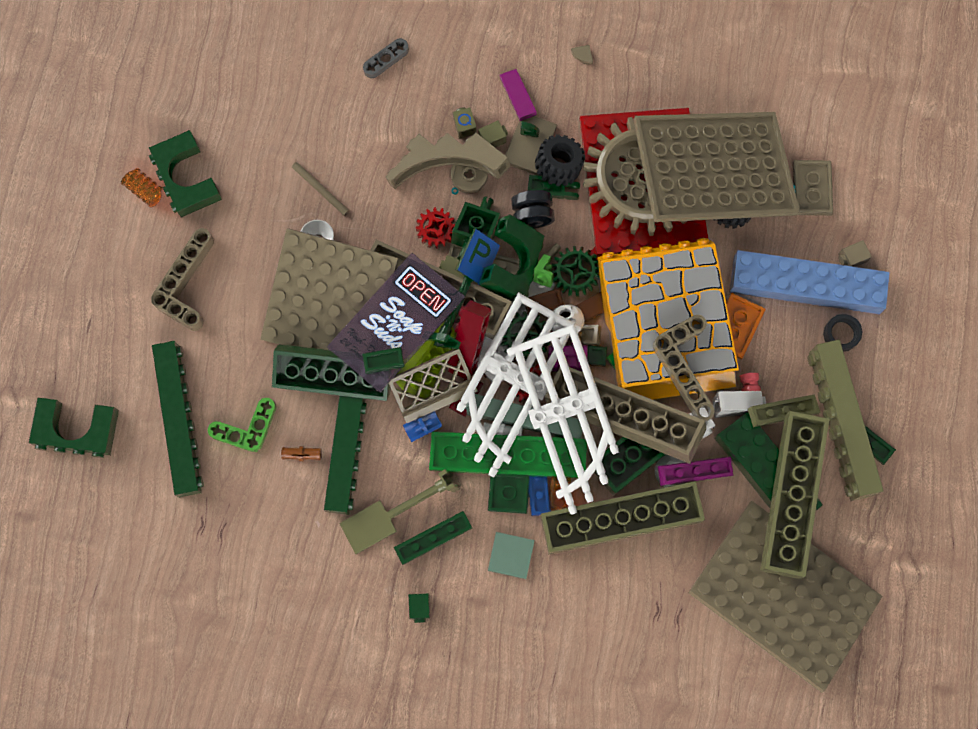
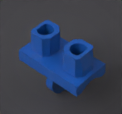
(422, 426)

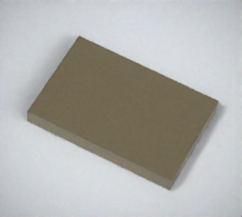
(524, 148)
(813, 187)

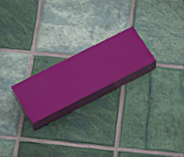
(518, 95)

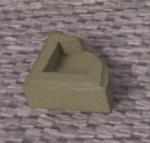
(582, 54)

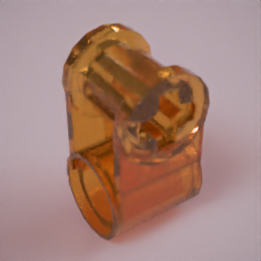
(555, 486)

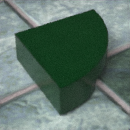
(529, 129)

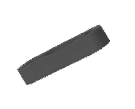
(385, 51)

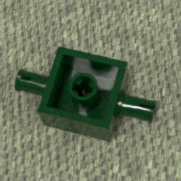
(472, 218)

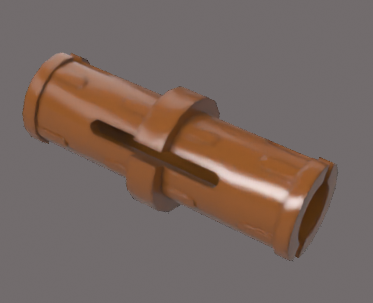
(301, 453)

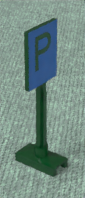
(476, 256)

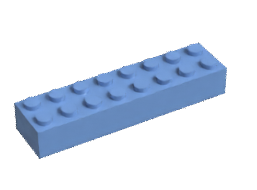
(809, 282)

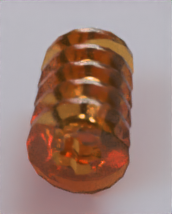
(142, 187)

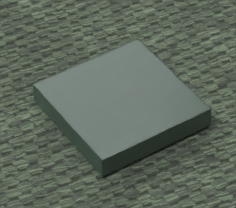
(511, 555)

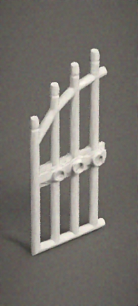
(506, 370)
(564, 408)

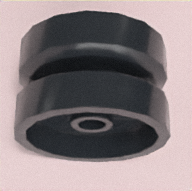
(533, 208)

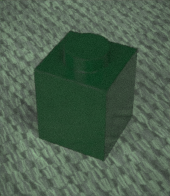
(419, 607)

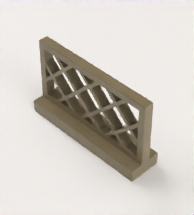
(437, 400)

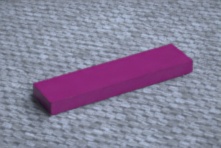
(695, 471)

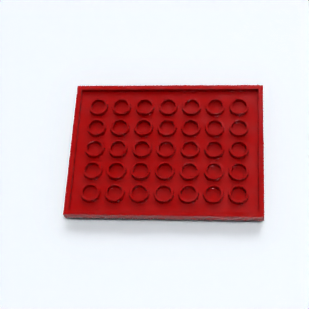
(613, 239)

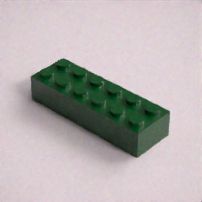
(319, 373)
(753, 455)

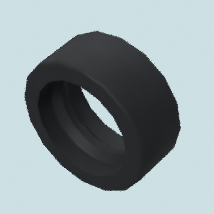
(852, 322)

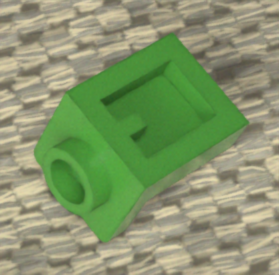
(543, 272)

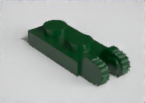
(537, 183)

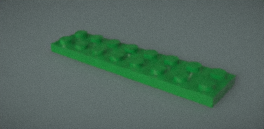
(527, 453)

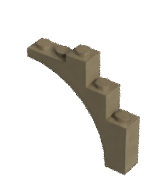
(448, 151)

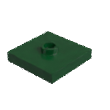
(509, 493)

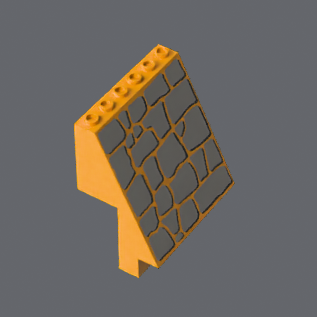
(652, 293)

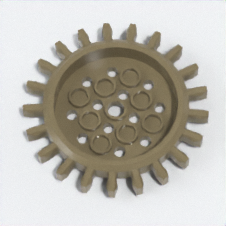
(613, 188)

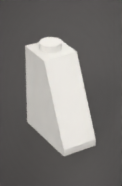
(736, 402)

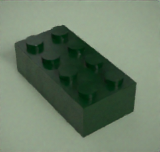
(627, 464)

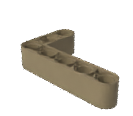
(182, 279)
(682, 367)

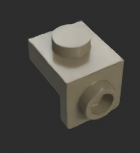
(590, 335)

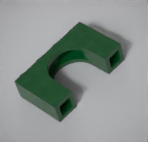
(166, 157)
(527, 244)
(97, 440)

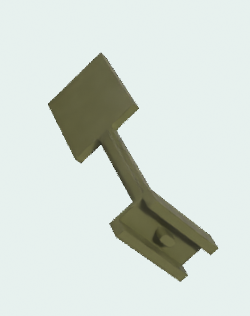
(375, 522)

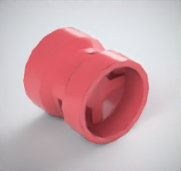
(750, 382)

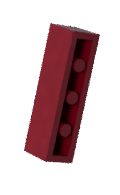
(471, 334)

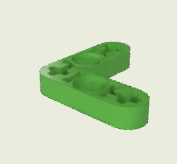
(245, 436)

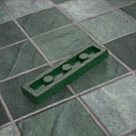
(433, 538)

